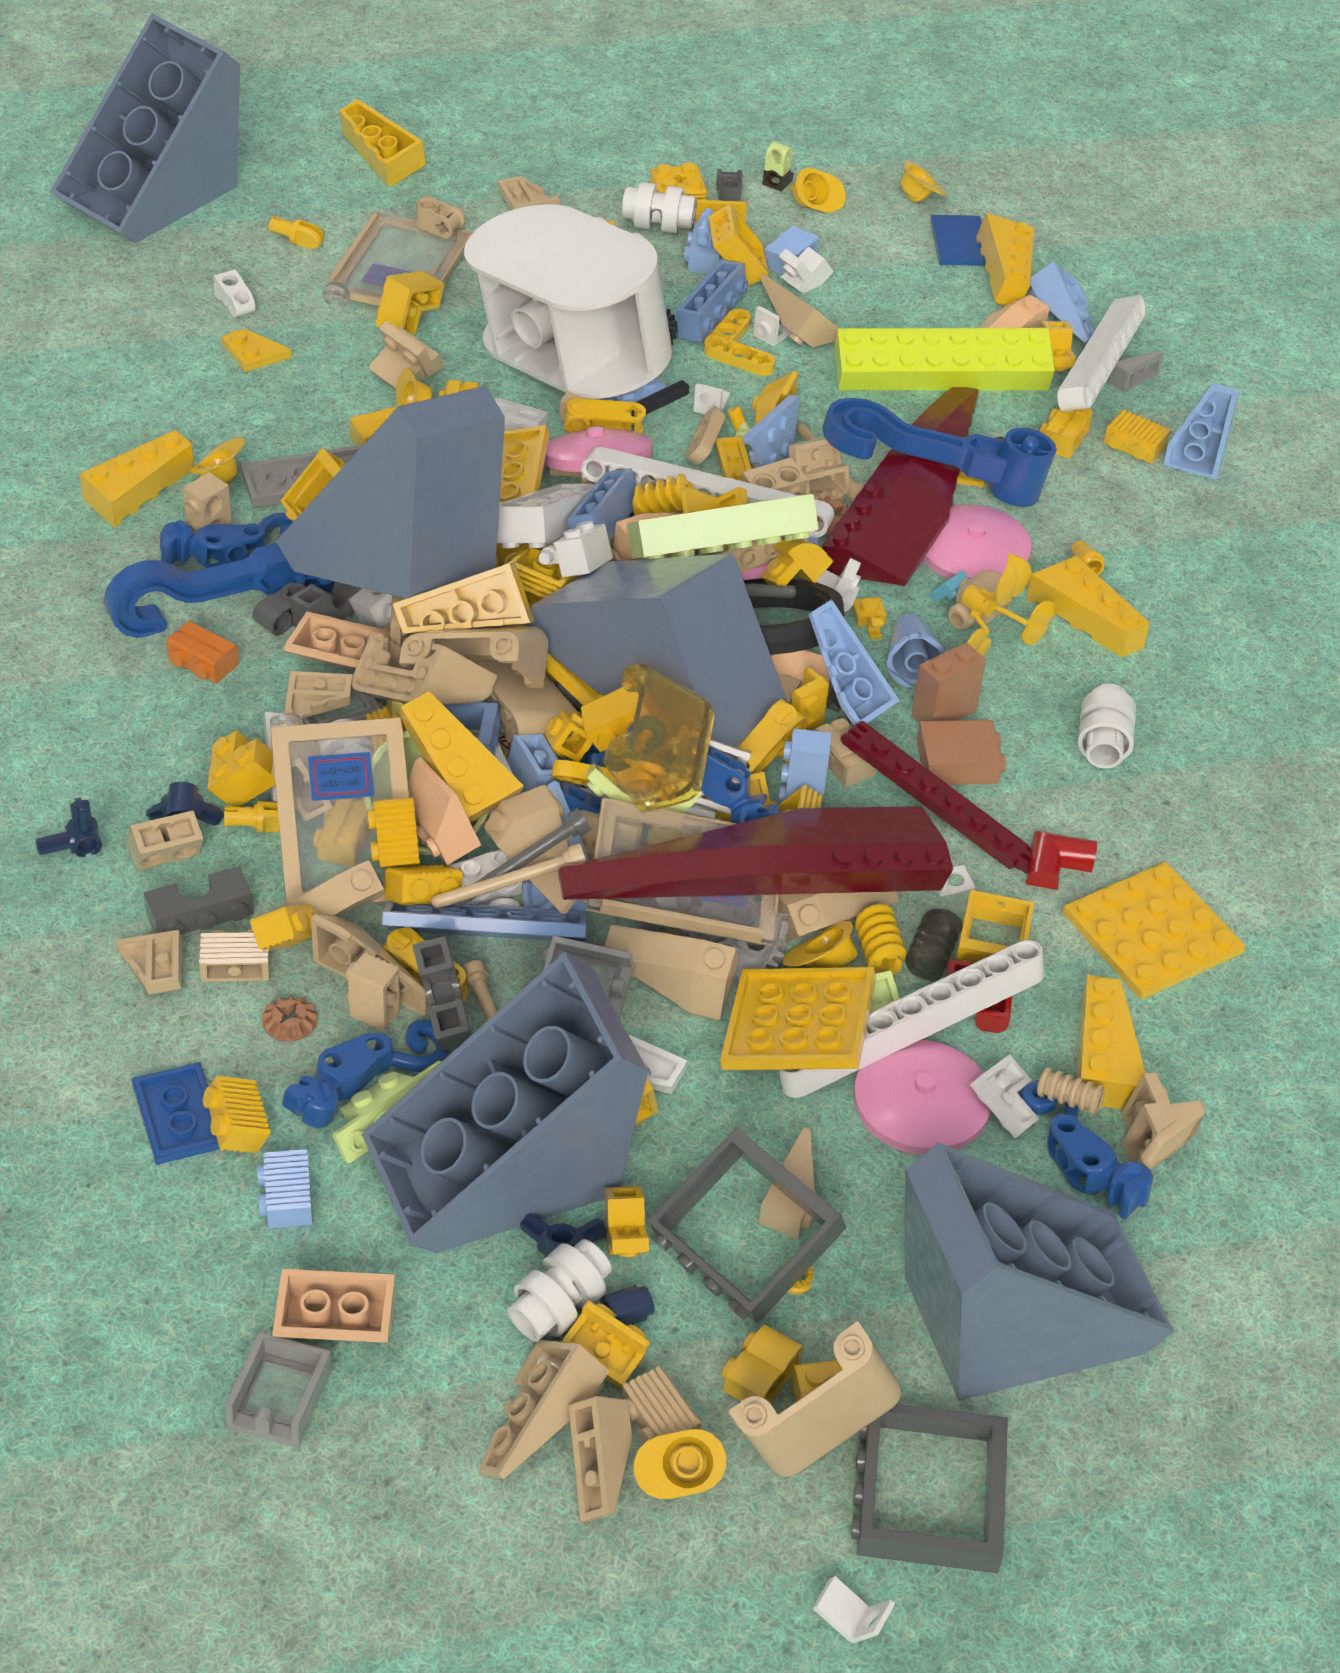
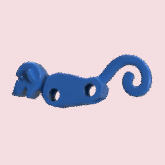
(216, 541)
(727, 793)
(353, 1069)
(1089, 1156)

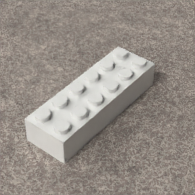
(540, 515)

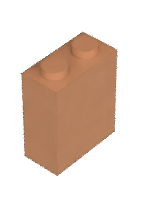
(949, 685)
(961, 751)

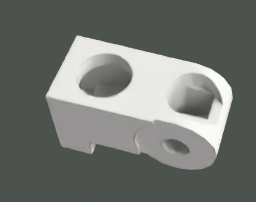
(235, 297)

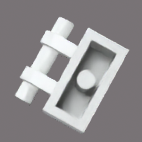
(579, 549)

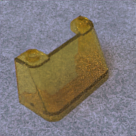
(668, 742)

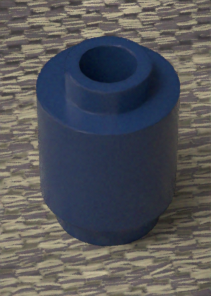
(630, 1304)

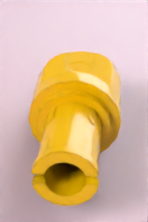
(299, 231)
(261, 816)

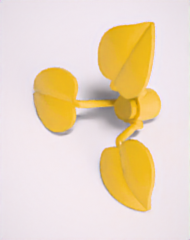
(1010, 585)

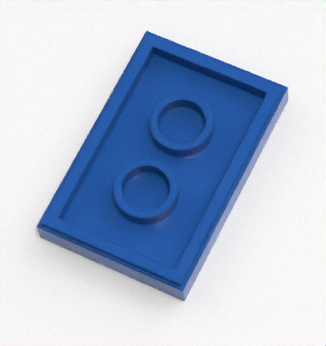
(957, 239)
(175, 1113)

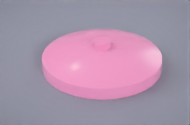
(571, 449)
(977, 541)
(921, 1098)

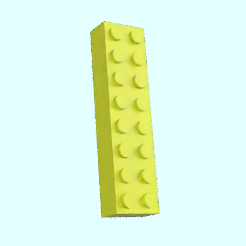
(943, 358)

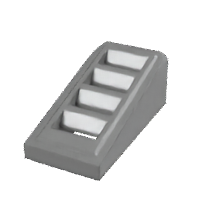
(1135, 371)

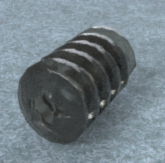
(933, 944)

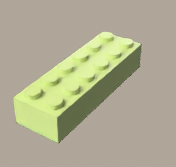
(721, 526)

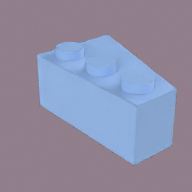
(807, 762)

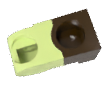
(778, 165)

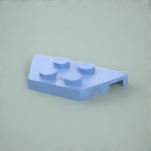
(774, 433)

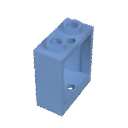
(480, 716)

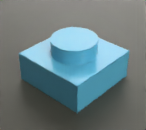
(949, 587)

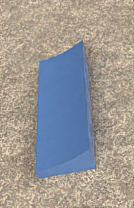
(488, 921)

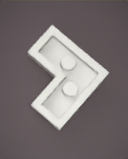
(999, 1091)

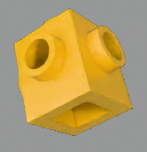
(568, 736)

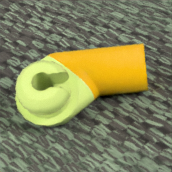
(738, 421)

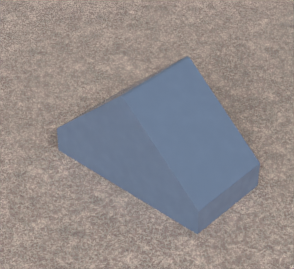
(158, 136)
(411, 502)
(678, 618)
(515, 1117)
(1019, 1276)

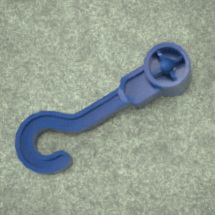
(1011, 466)
(263, 570)

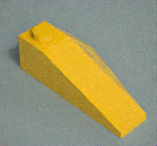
(773, 395)

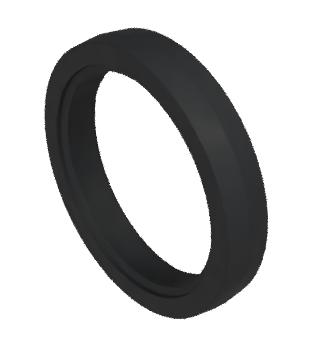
(798, 634)

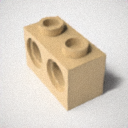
(779, 475)
(207, 502)
(164, 840)

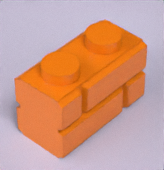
(202, 652)

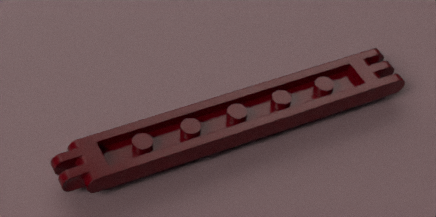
(938, 796)

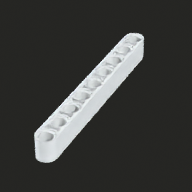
(1101, 354)
(642, 467)
(932, 1010)

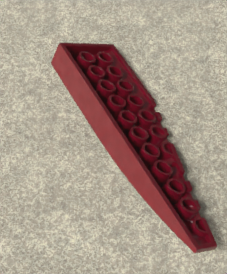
(903, 502)
(778, 855)

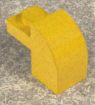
(1061, 342)
(797, 558)
(625, 1221)

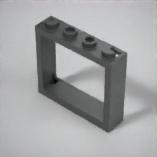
(695, 1187)
(925, 1548)

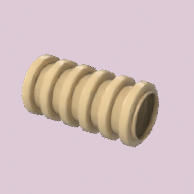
(1070, 1091)

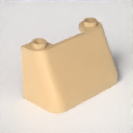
(520, 645)
(444, 674)
(523, 708)
(825, 1415)

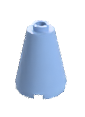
(909, 647)

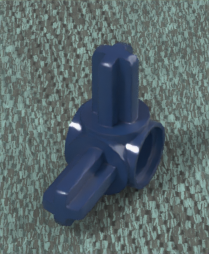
(184, 798)
(80, 833)
(551, 1236)

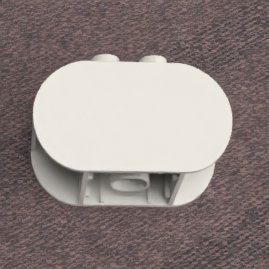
(571, 300)

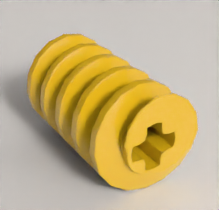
(662, 497)
(880, 938)

